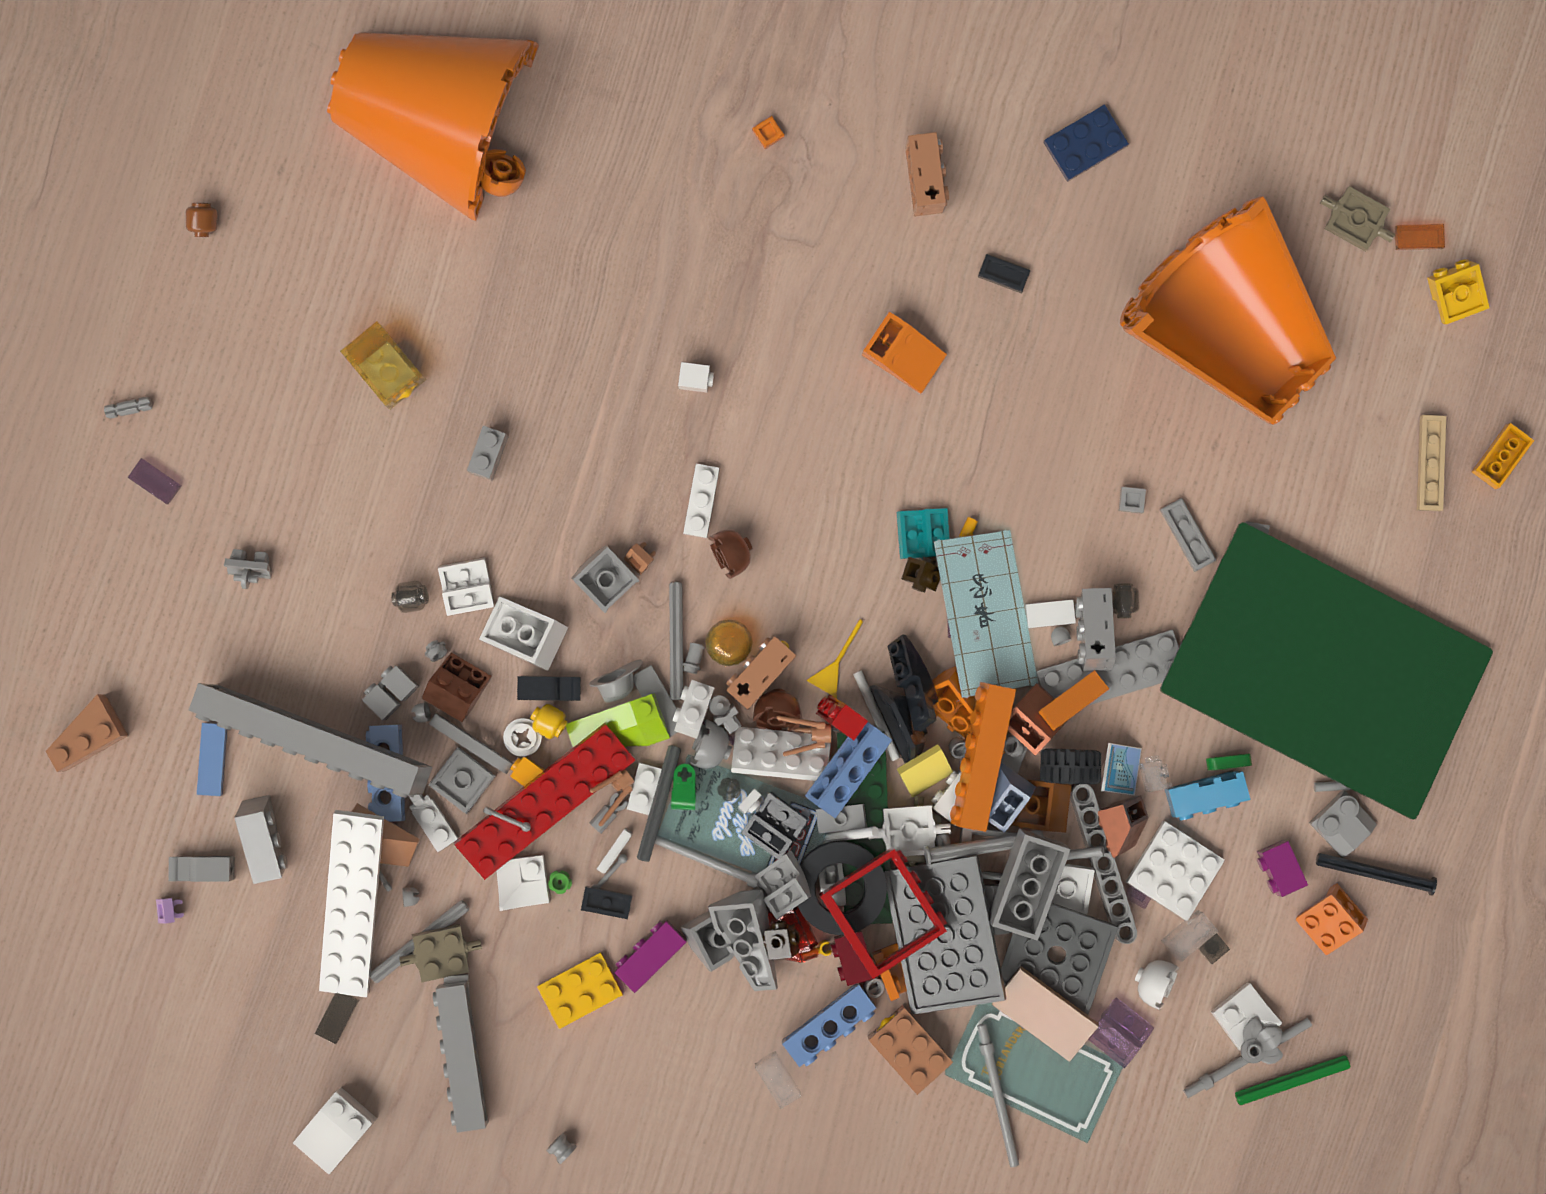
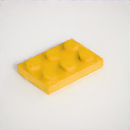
(580, 990)

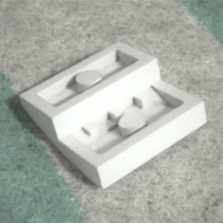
(466, 586)

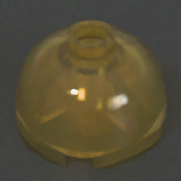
(729, 642)

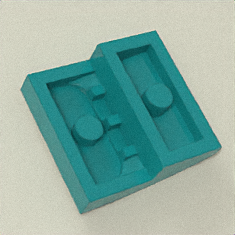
(920, 530)

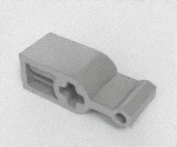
(201, 868)

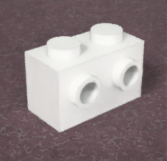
(694, 708)

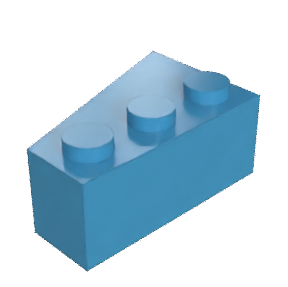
(1207, 794)

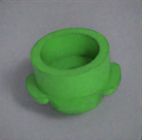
(559, 888)

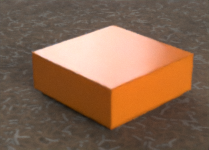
(768, 132)

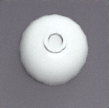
(1156, 982)

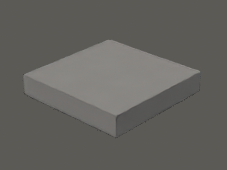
(462, 780)

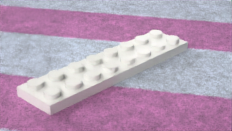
(351, 903)

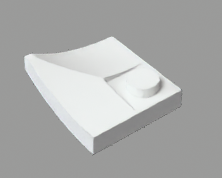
(523, 882)
(1240, 1009)

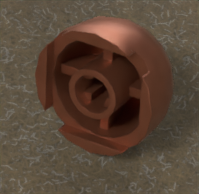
(731, 551)
(773, 704)

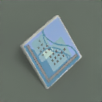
(1121, 769)

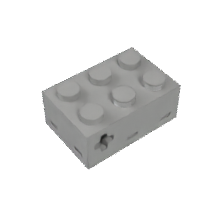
(1095, 629)

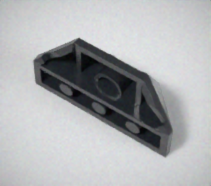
(898, 720)

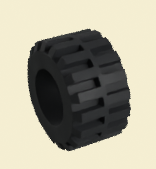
(1070, 766)

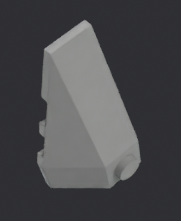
(742, 924)
(706, 942)

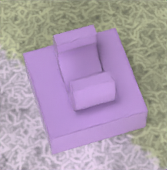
(165, 910)

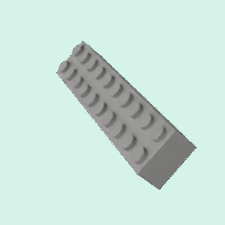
(310, 739)

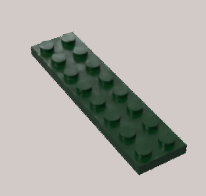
(874, 796)

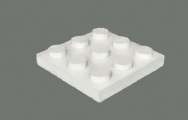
(1175, 870)

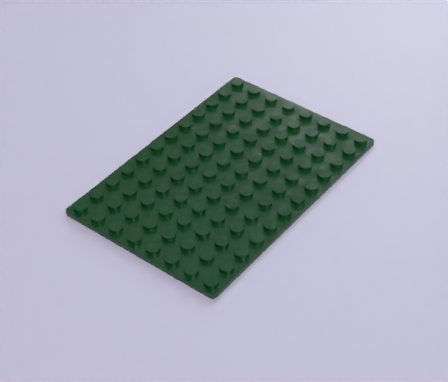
(1326, 670)

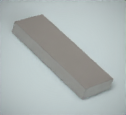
(1188, 535)
(649, 683)

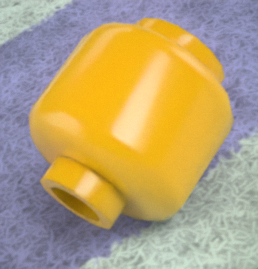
(548, 721)

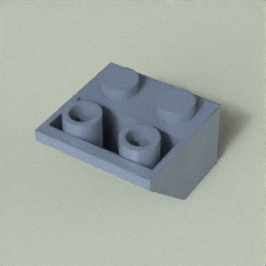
(1009, 797)

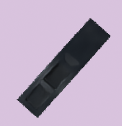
(915, 679)

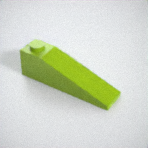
(633, 722)

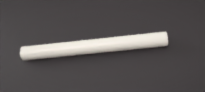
(875, 712)

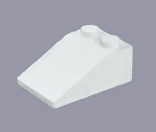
(523, 633)
(334, 1130)

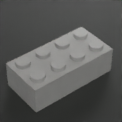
(1028, 884)

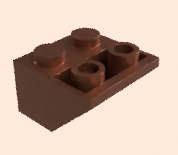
(456, 687)
(1028, 724)
(1123, 824)

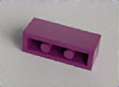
(649, 955)

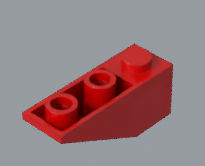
(841, 716)

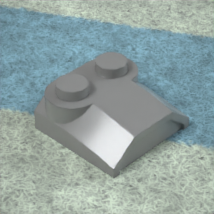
(604, 578)
(1343, 824)

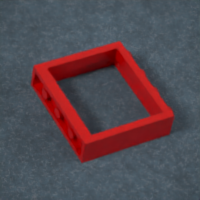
(923, 898)

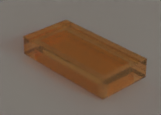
(1419, 237)

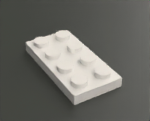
(762, 751)

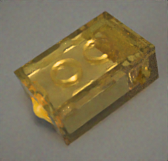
(383, 365)

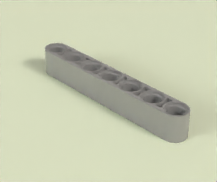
(1108, 873)

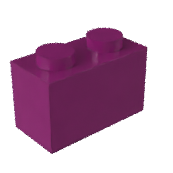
(1281, 868)

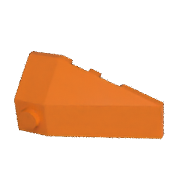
(951, 706)

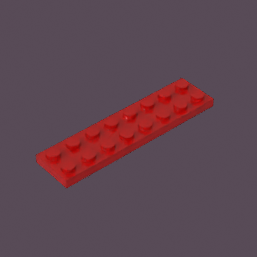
(544, 801)

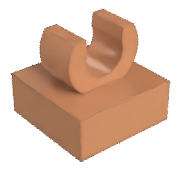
(639, 558)

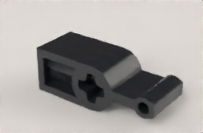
(548, 688)

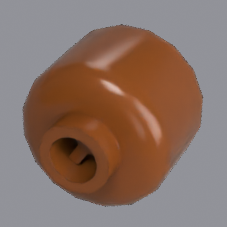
(201, 219)

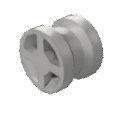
(561, 1148)

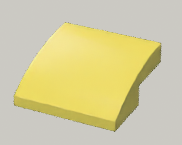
(925, 770)

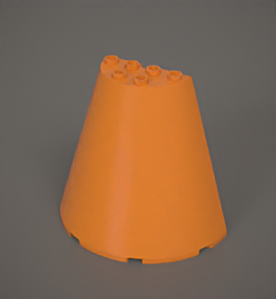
(428, 104)
(1235, 313)

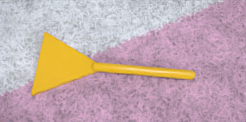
(828, 677)

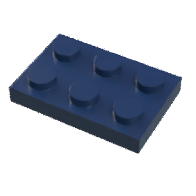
(1085, 143)

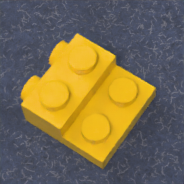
(1458, 291)

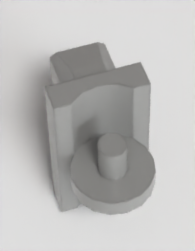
(248, 571)
(724, 713)

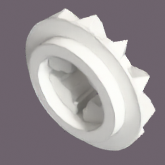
(511, 739)

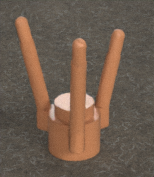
(819, 732)
(619, 781)

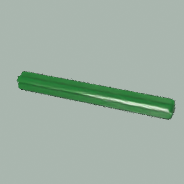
(1292, 1080)

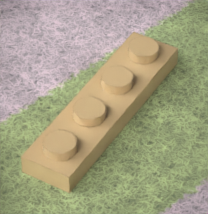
(1431, 463)

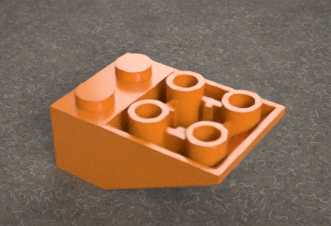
(904, 353)

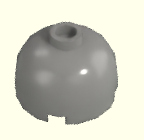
(710, 746)

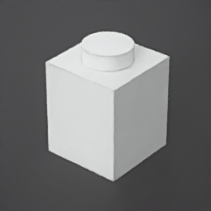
(695, 377)

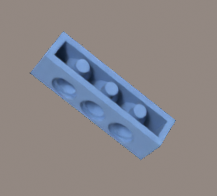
(848, 770)
(853, 997)

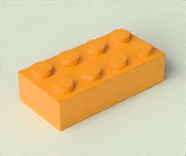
(1502, 456)

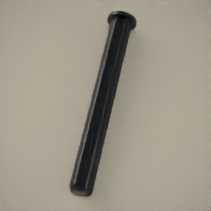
(1377, 873)

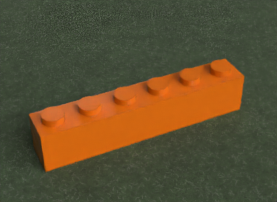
(982, 756)

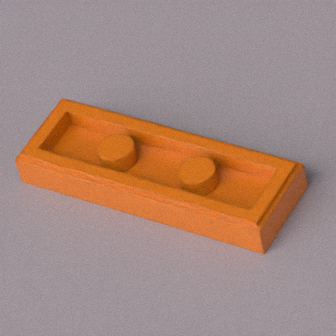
(1073, 700)

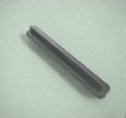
(658, 804)

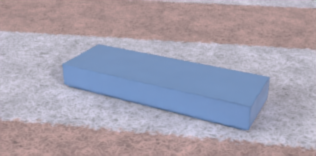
(211, 760)

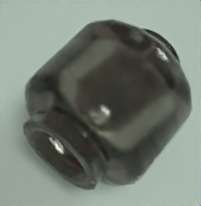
(410, 596)
(1125, 600)

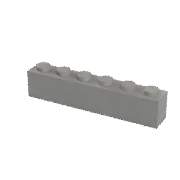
(461, 1055)

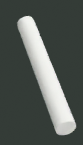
(852, 834)

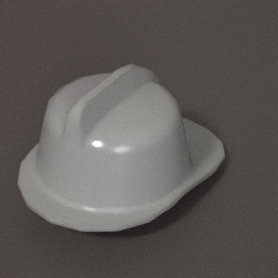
(617, 683)

